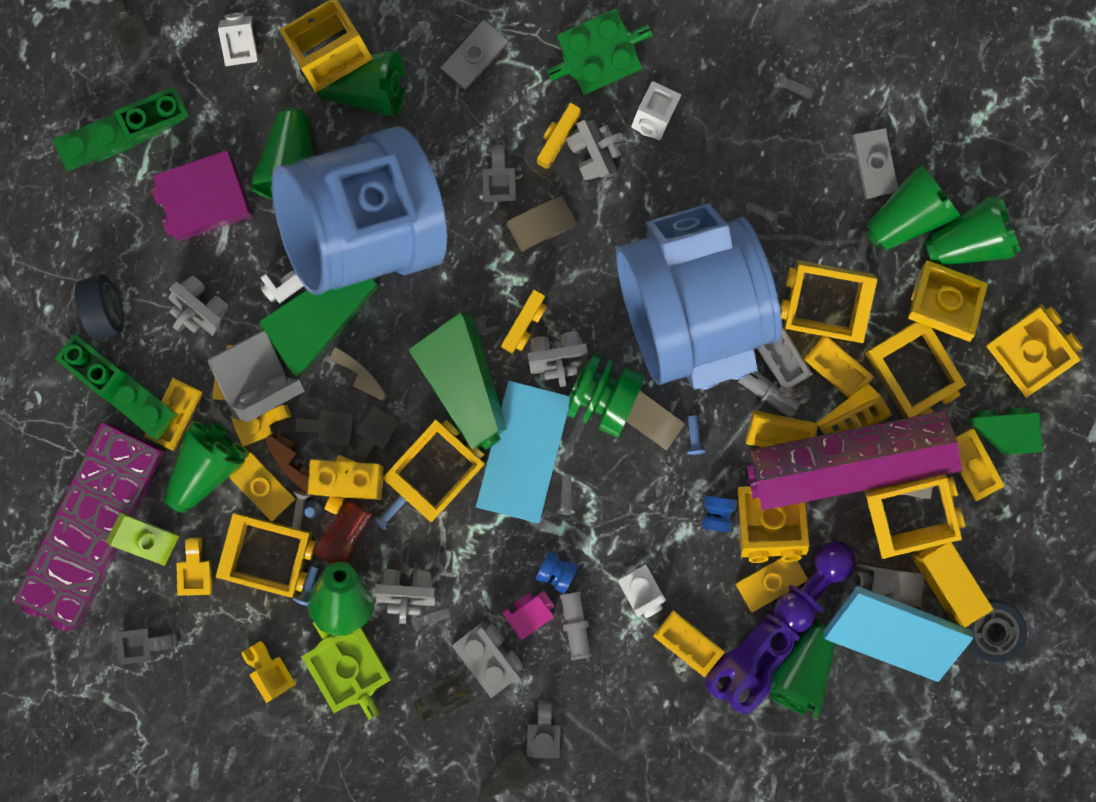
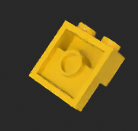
(947, 300)
(1036, 349)
(771, 531)

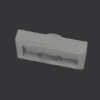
(474, 55)
(875, 163)
(785, 361)

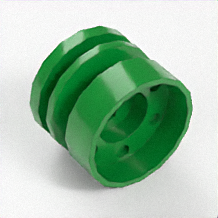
(605, 395)

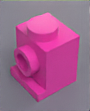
(530, 613)

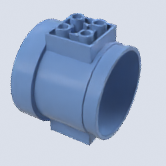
(360, 212)
(699, 297)

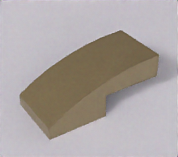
(541, 223)
(365, 380)
(654, 421)

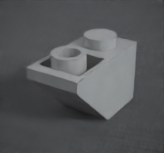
(889, 582)

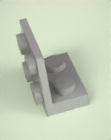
(252, 377)
(488, 659)

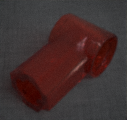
(340, 540)

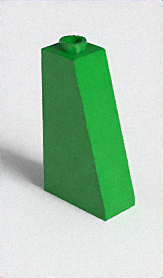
(311, 323)
(461, 378)

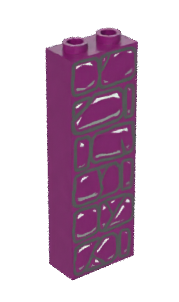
(854, 460)
(75, 549)

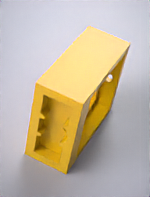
(335, 58)
(861, 308)
(946, 394)
(331, 480)
(410, 493)
(919, 538)
(234, 544)
(952, 583)

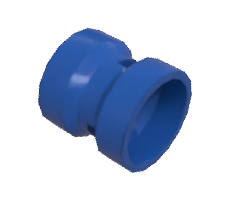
(720, 506)
(556, 572)

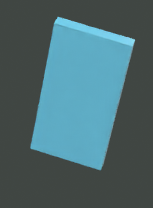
(525, 457)
(898, 634)

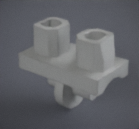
(589, 137)
(192, 312)
(559, 361)
(405, 598)

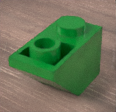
(1009, 433)

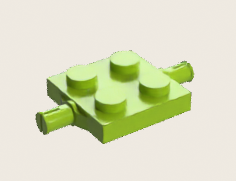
(347, 670)

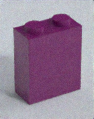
(201, 196)

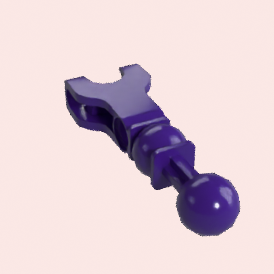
(794, 612)

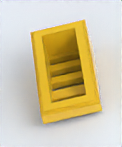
(866, 401)

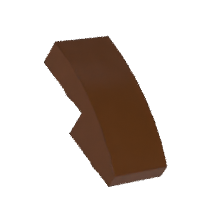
(285, 455)

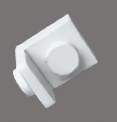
(237, 39)
(655, 111)
(290, 288)
(642, 591)

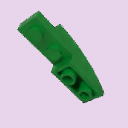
(122, 130)
(116, 386)

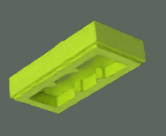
(142, 539)

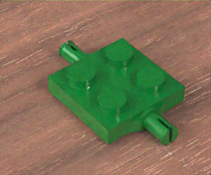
(599, 52)

